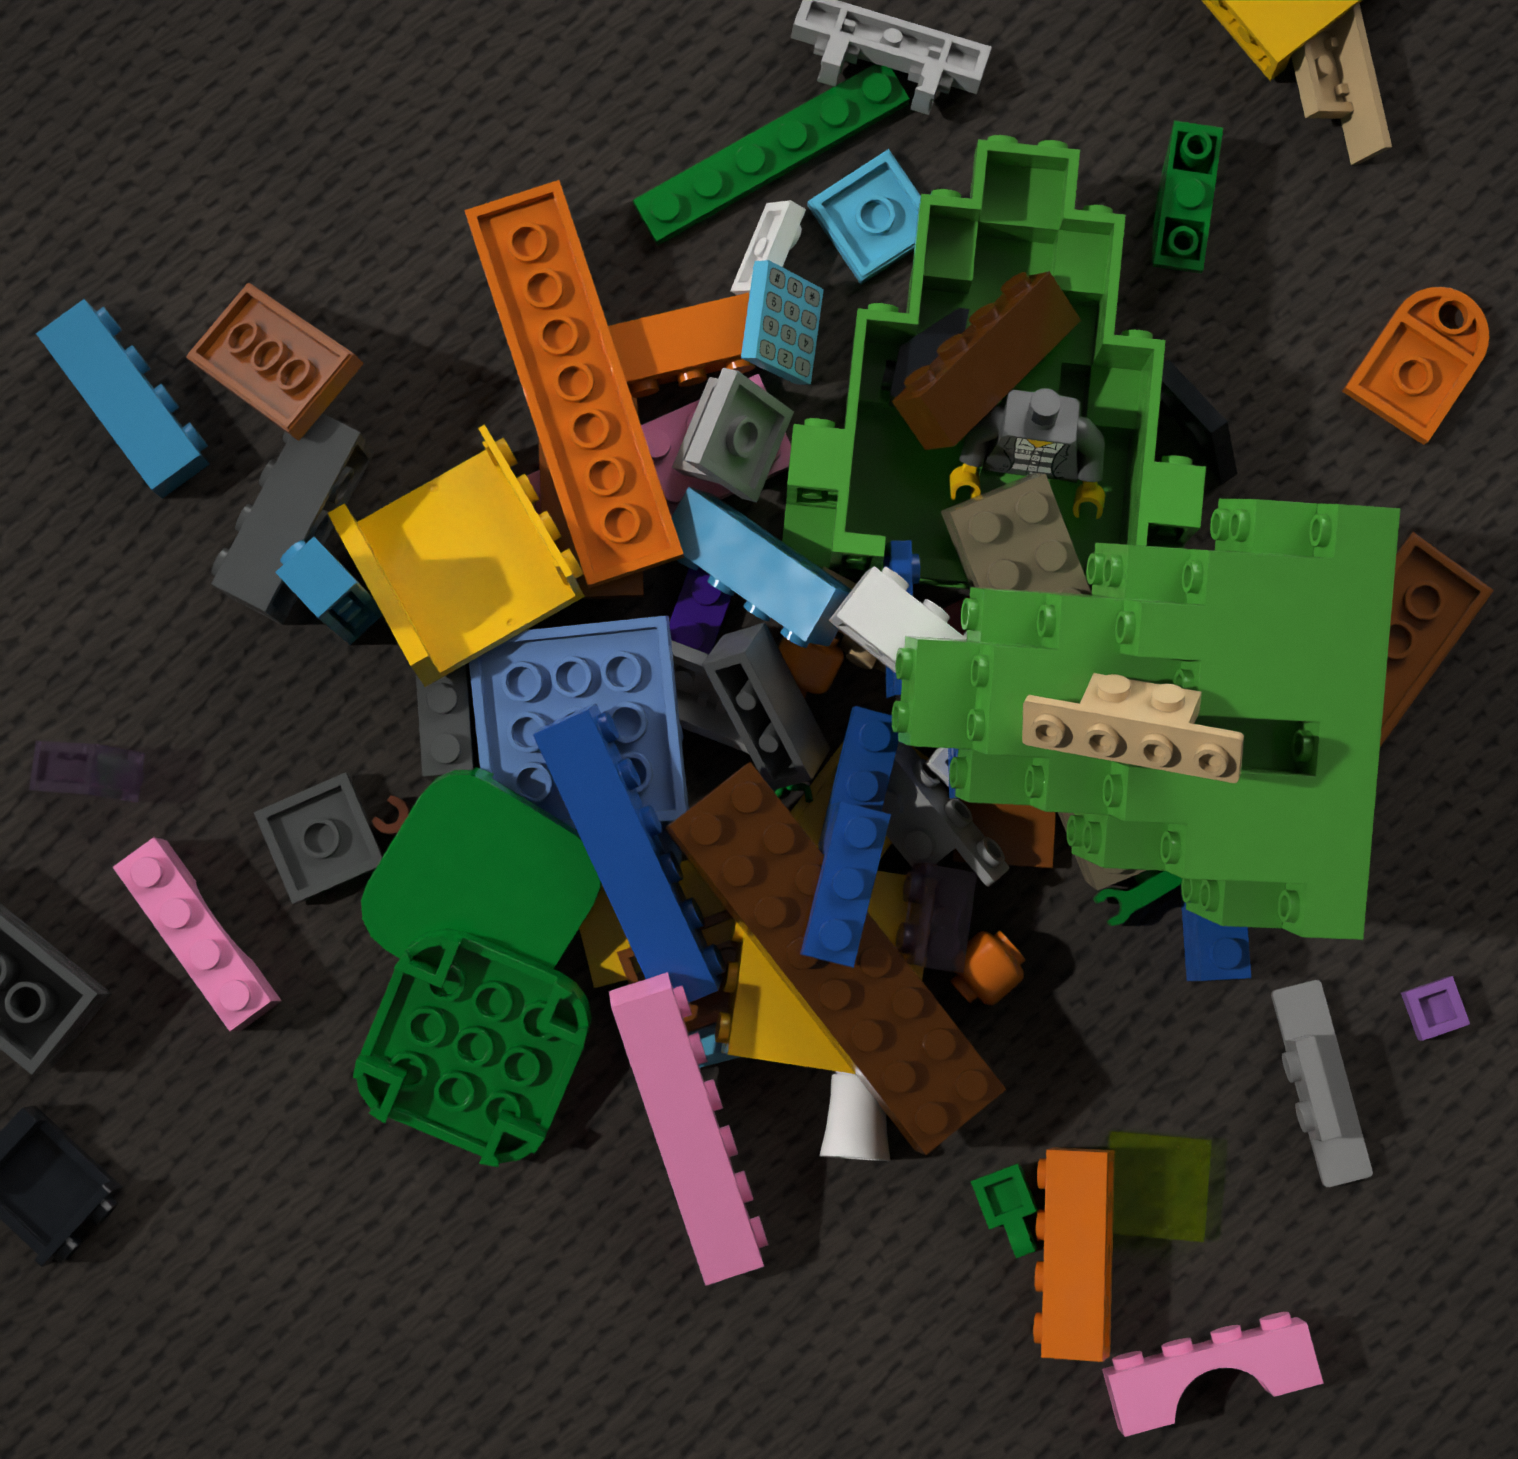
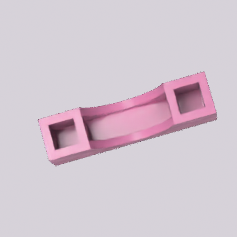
(195, 936)
(1149, 1388)

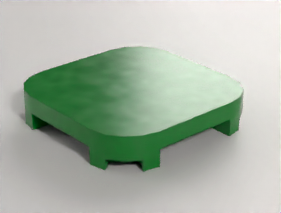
(481, 866)
(473, 1045)

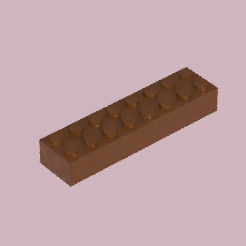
(871, 1013)

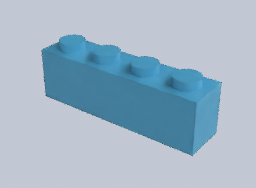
(123, 398)
(758, 568)
(328, 589)

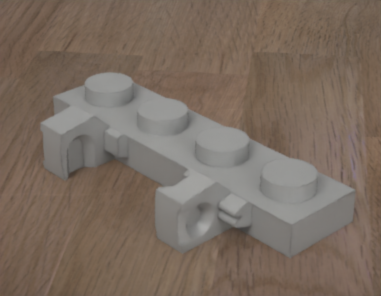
(854, 33)

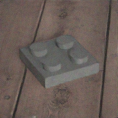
(320, 838)

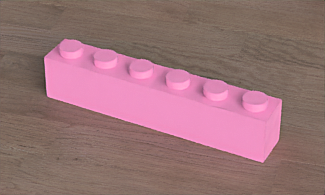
(686, 1127)

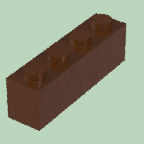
(986, 359)

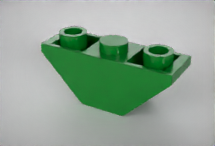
(1186, 197)

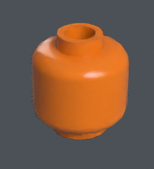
(812, 666)
(989, 968)

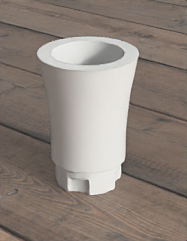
(854, 1122)

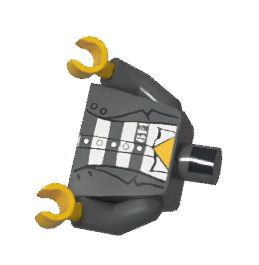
(1036, 436)

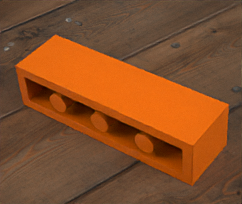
(682, 344)
(1076, 1254)

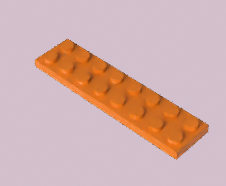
(574, 384)

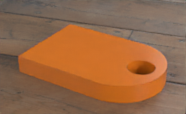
(1421, 364)

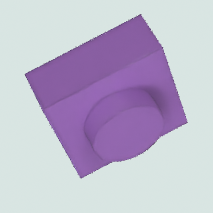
(1435, 1008)

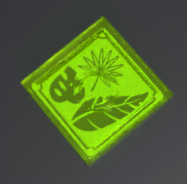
(1160, 1185)

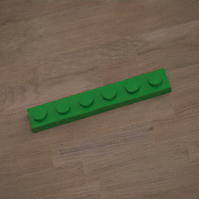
(770, 152)

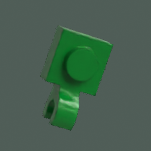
(1150, 886)
(1006, 1202)

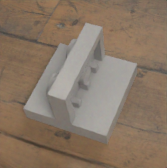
(733, 435)

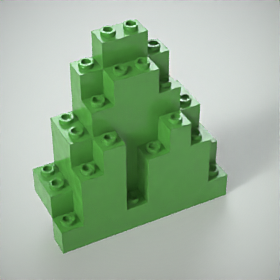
(874, 477)
(1281, 642)

